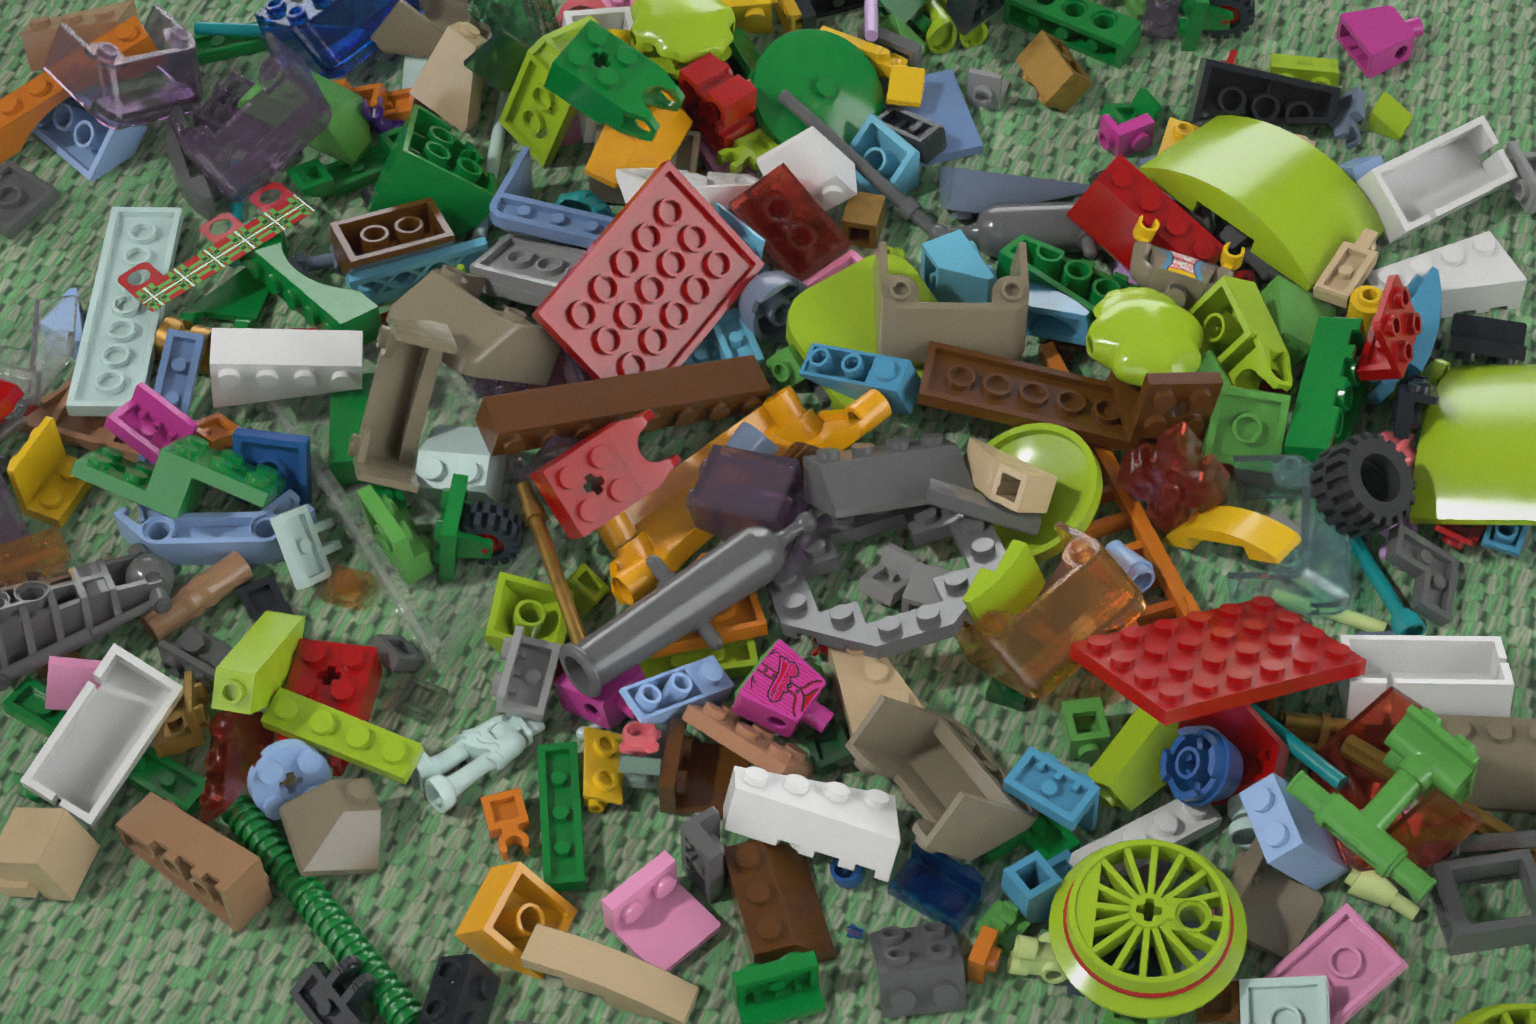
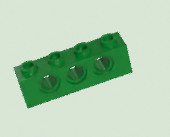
(1080, 25)

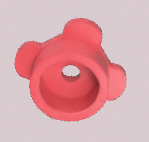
(639, 739)

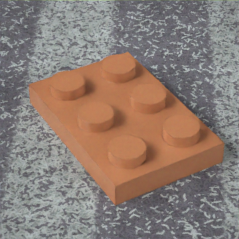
(748, 741)

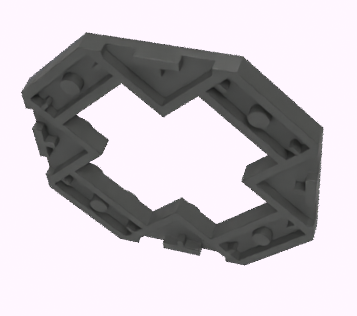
(844, 623)

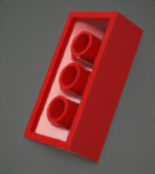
(1117, 201)

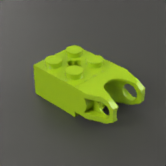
(1243, 335)

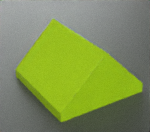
(524, 604)

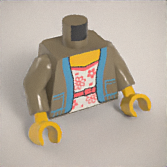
(1175, 273)

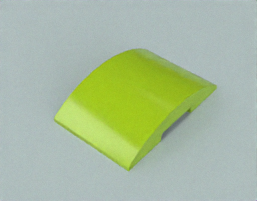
(1270, 189)
(1479, 449)

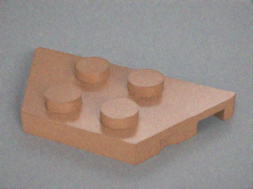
(78, 431)

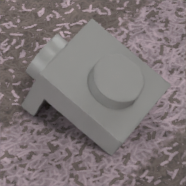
(890, 577)

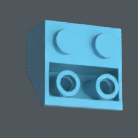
(955, 270)

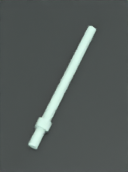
(493, 158)

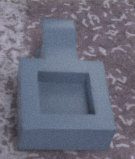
(1348, 113)

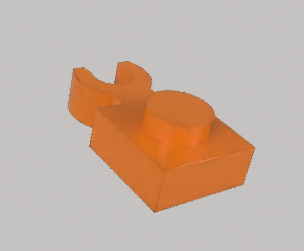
(507, 819)

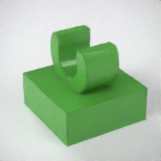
(1009, 922)

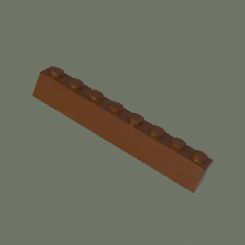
(578, 409)

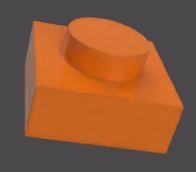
(984, 955)

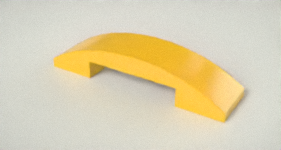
(1258, 534)

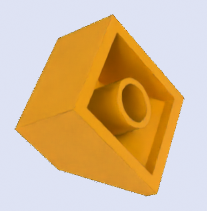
(507, 913)

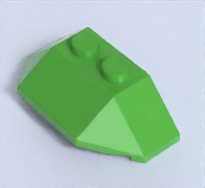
(348, 132)

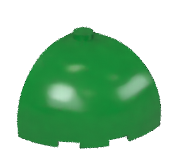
(436, 165)

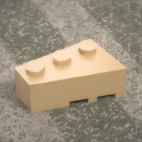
(861, 681)

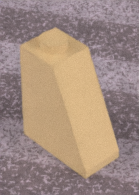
(445, 81)

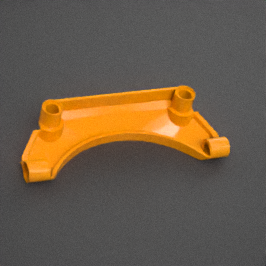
(662, 523)

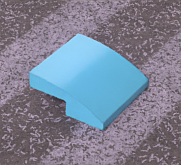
(727, 340)

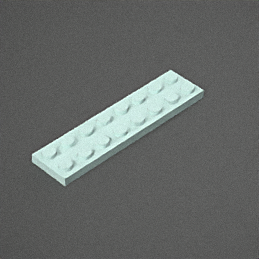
(118, 328)

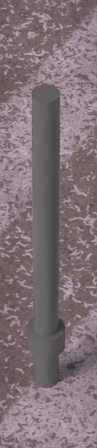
(907, 207)

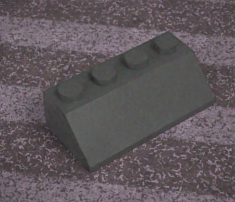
(881, 475)

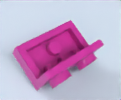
(149, 422)

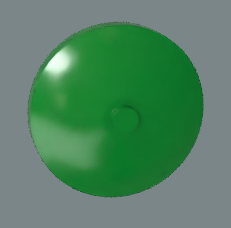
(824, 75)

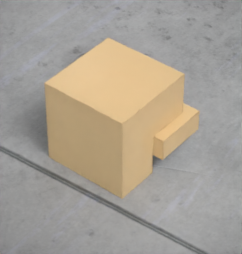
(44, 853)

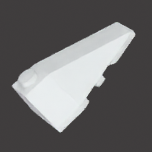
(714, 188)

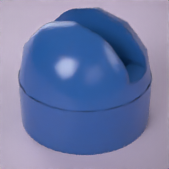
(841, 875)

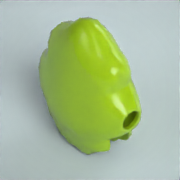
(681, 31)
(1143, 334)

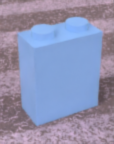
(1290, 835)

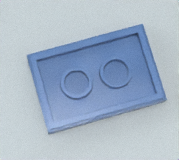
(946, 106)

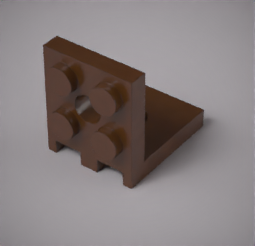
(1165, 402)

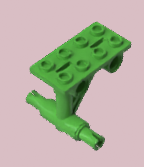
(1422, 760)

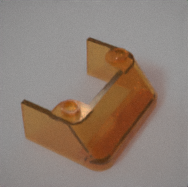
(1034, 646)

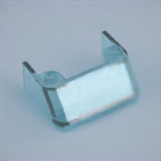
(1316, 573)

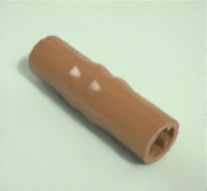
(198, 595)

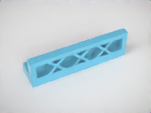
(398, 277)

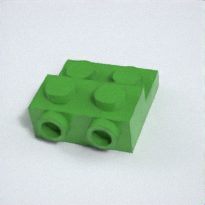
(396, 535)

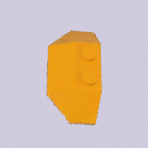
(621, 150)

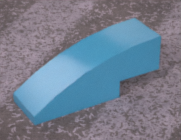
(1056, 316)

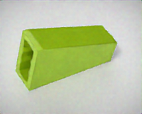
(258, 664)
(1131, 763)

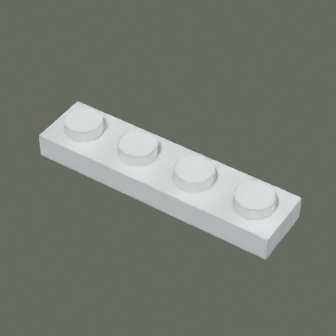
(1169, 823)

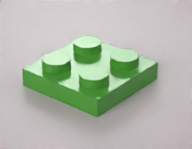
(1246, 424)

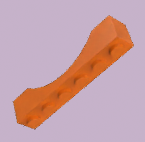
(34, 100)

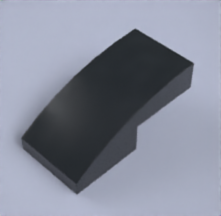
(261, 597)

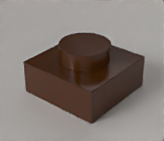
(1223, 1008)

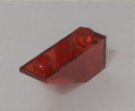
(233, 748)

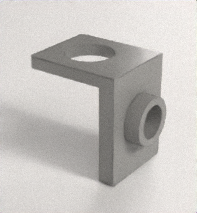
(986, 89)

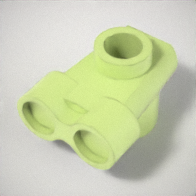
(1034, 957)

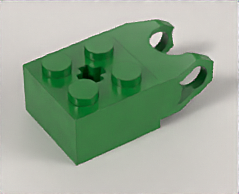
(612, 82)

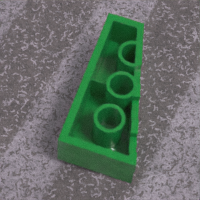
(1071, 277)
(1329, 389)

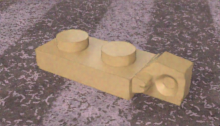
(1347, 269)

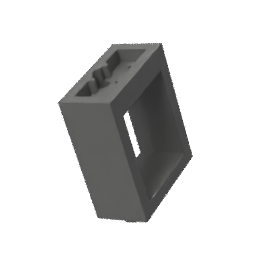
(1457, 931)

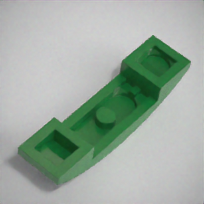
(339, 177)

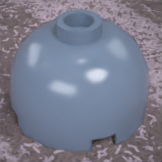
(767, 302)

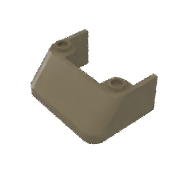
(908, 325)
(488, 340)
(399, 401)

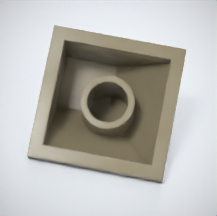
(334, 828)

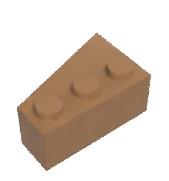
(87, 24)

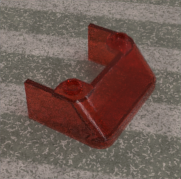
(1430, 826)

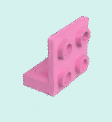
(658, 915)

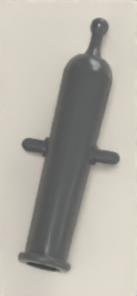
(1042, 221)
(681, 604)

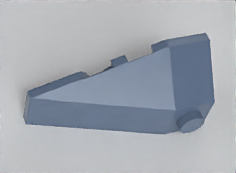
(974, 190)

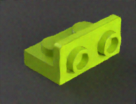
(1306, 68)

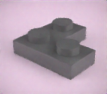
(1433, 573)

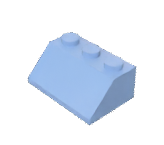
(85, 141)

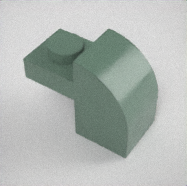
(644, 770)

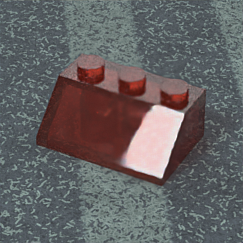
(791, 222)

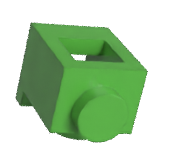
(1084, 728)

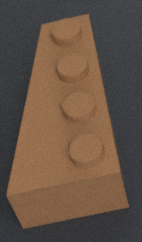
(197, 860)

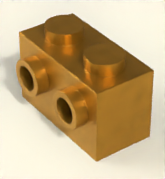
(1053, 72)

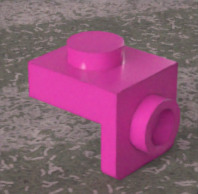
(1126, 137)

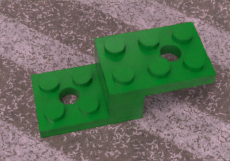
(179, 476)

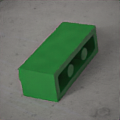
(344, 420)

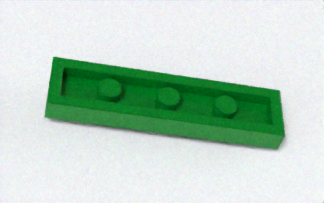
(561, 816)

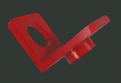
(1459, 535)

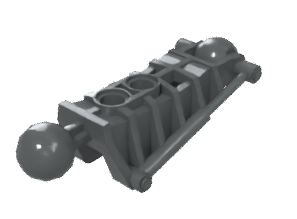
(78, 608)

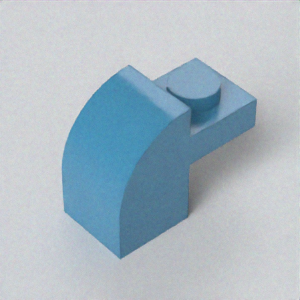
(1034, 882)

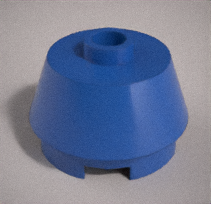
(1201, 766)

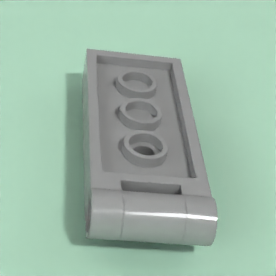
(524, 268)

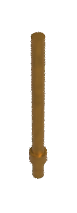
(535, 518)

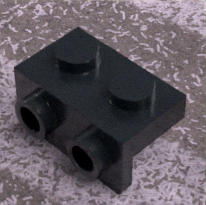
(1489, 337)
(460, 992)

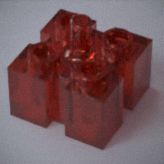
(1173, 477)

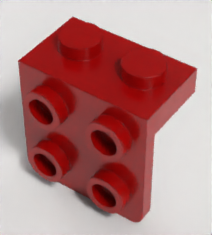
(1390, 335)
(1259, 745)

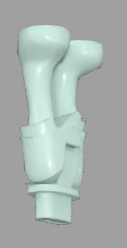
(485, 749)

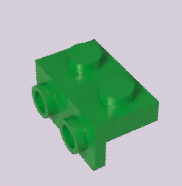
(778, 989)

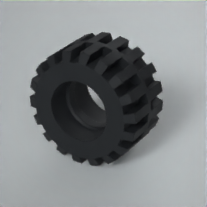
(1362, 485)

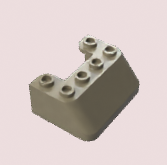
(942, 776)

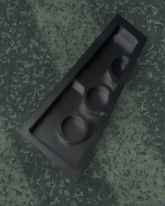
(1258, 94)

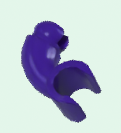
(375, 114)

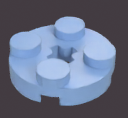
(271, 769)

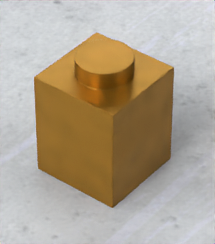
(864, 219)

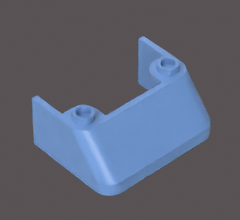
(539, 219)

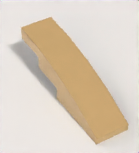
(609, 973)

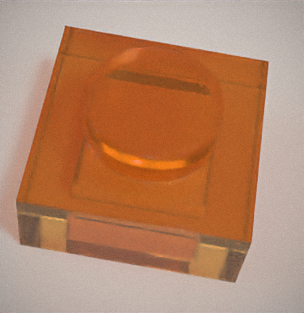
(347, 587)

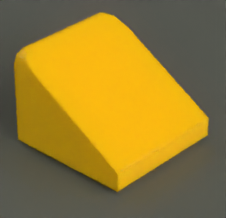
(906, 86)

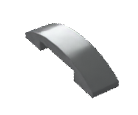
(195, 188)

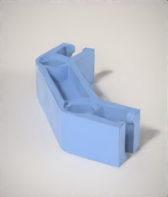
(209, 536)

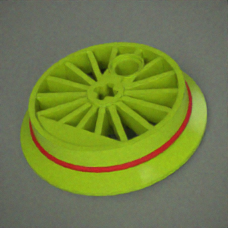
(1123, 914)

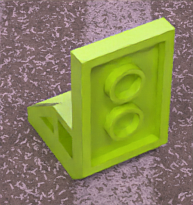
(532, 111)

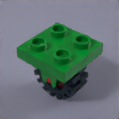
(1213, 16)
(473, 530)

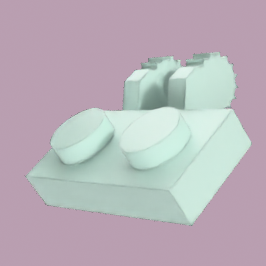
(302, 546)

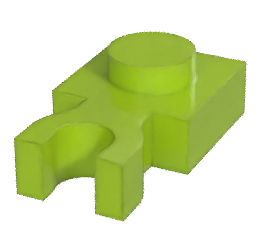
(746, 151)

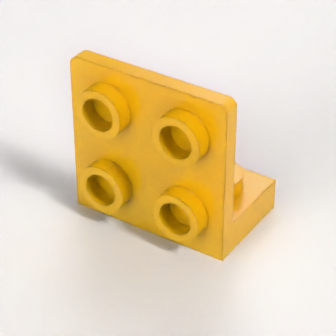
(43, 477)

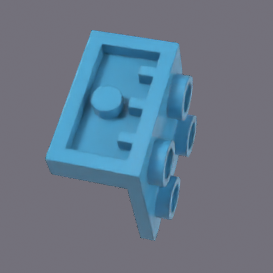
(1054, 790)

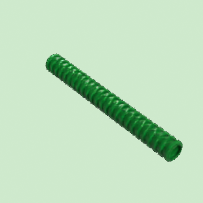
(321, 910)

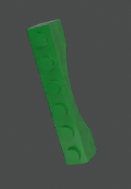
(318, 303)

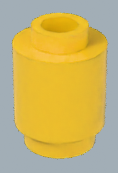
(1364, 304)

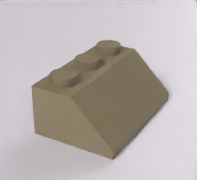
(1506, 762)

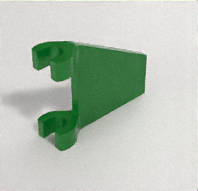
(237, 300)

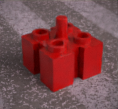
(717, 101)

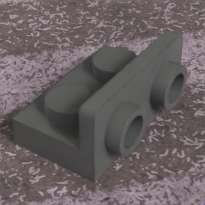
(193, 652)
(703, 853)

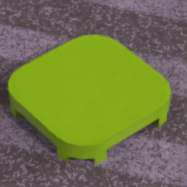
(843, 313)

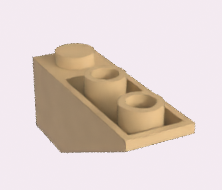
(1008, 478)

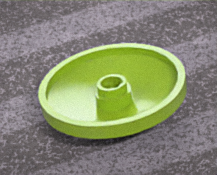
(1076, 488)

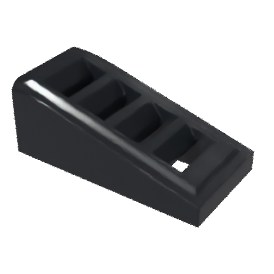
(931, 135)

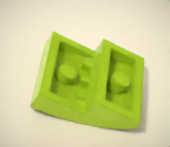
(1009, 587)

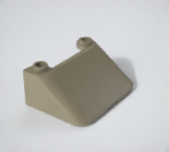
(417, 34)

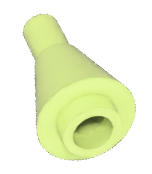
(1380, 891)

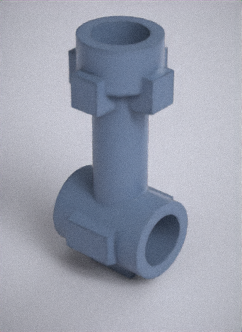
(314, 263)

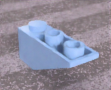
(671, 692)

